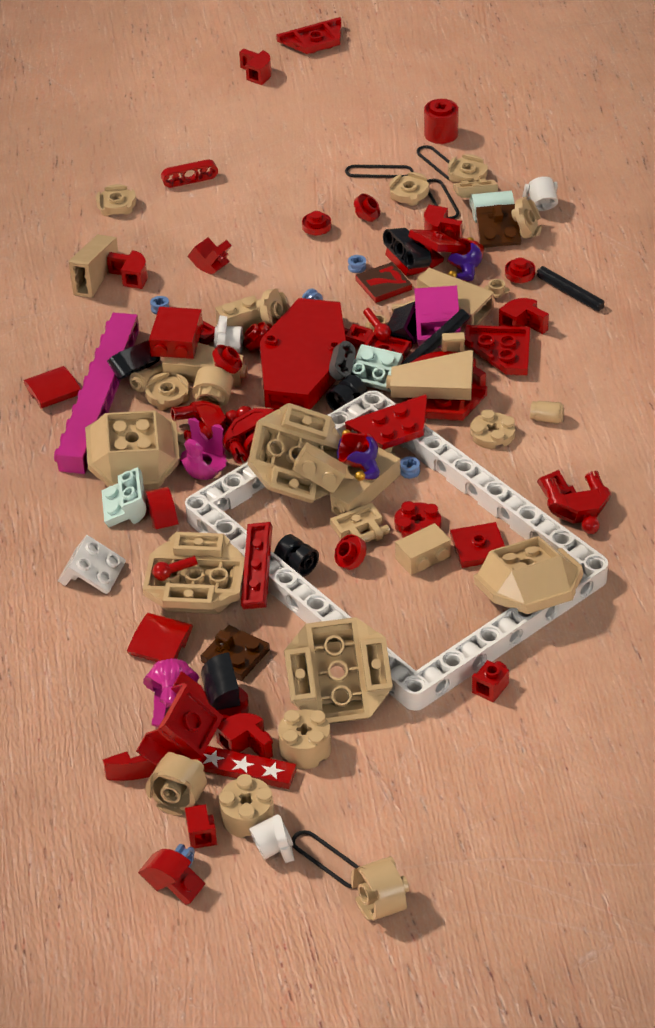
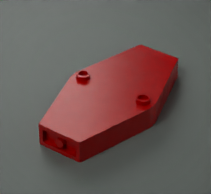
(299, 353)

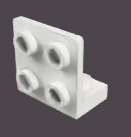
(93, 564)

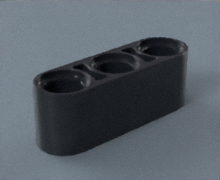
(407, 250)
(132, 360)

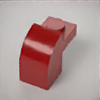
(256, 65)
(437, 219)
(209, 256)
(130, 267)
(523, 313)
(161, 508)
(245, 731)
(172, 870)

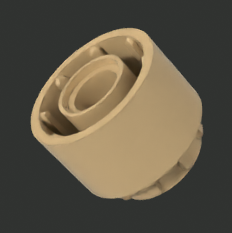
(212, 385)

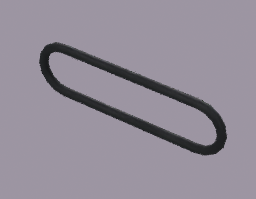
(431, 164)
(376, 166)
(448, 195)
(318, 863)

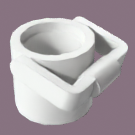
(542, 192)
(228, 335)
(273, 837)

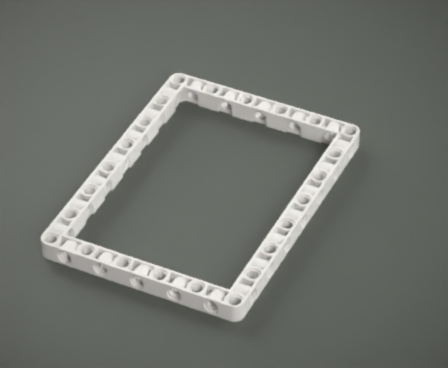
(452, 667)

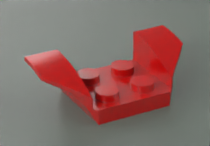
(186, 726)

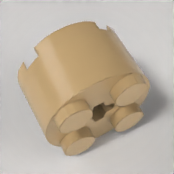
(304, 738)
(176, 783)
(245, 804)
(379, 889)

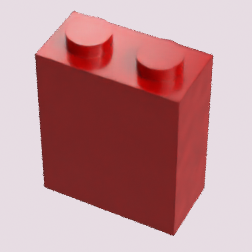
(176, 332)

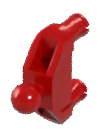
(207, 415)
(241, 429)
(579, 506)

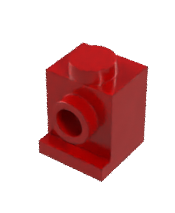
(492, 675)
(200, 827)

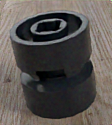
(345, 391)
(297, 554)

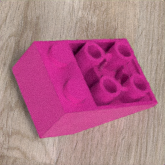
(433, 309)

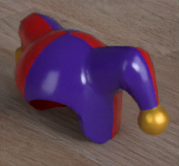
(467, 260)
(360, 452)

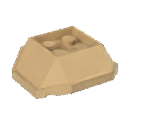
(285, 434)
(130, 441)
(529, 576)
(202, 587)
(343, 644)

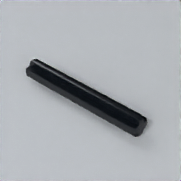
(570, 288)
(436, 339)

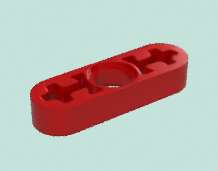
(196, 177)

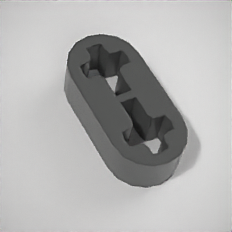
(345, 363)

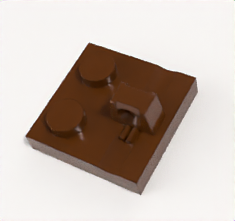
(497, 226)
(243, 649)

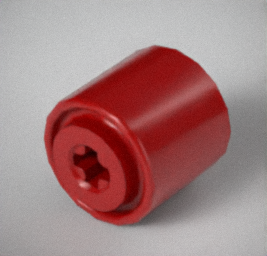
(441, 121)

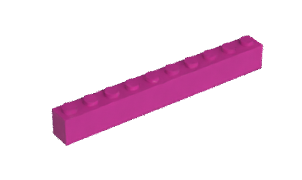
(97, 392)

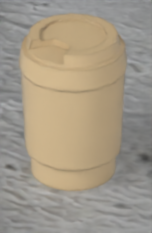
(547, 411)

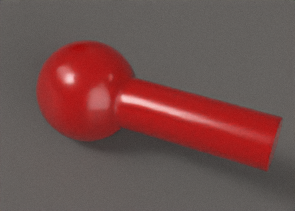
(381, 331)
(163, 570)

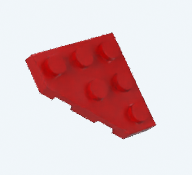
(501, 346)

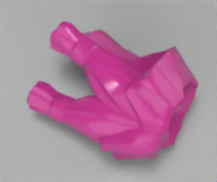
(202, 449)
(161, 680)

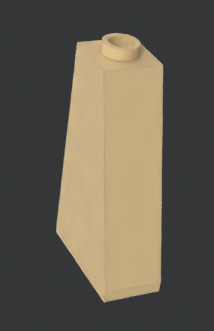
(91, 265)
(472, 298)
(203, 357)
(436, 377)
(355, 493)

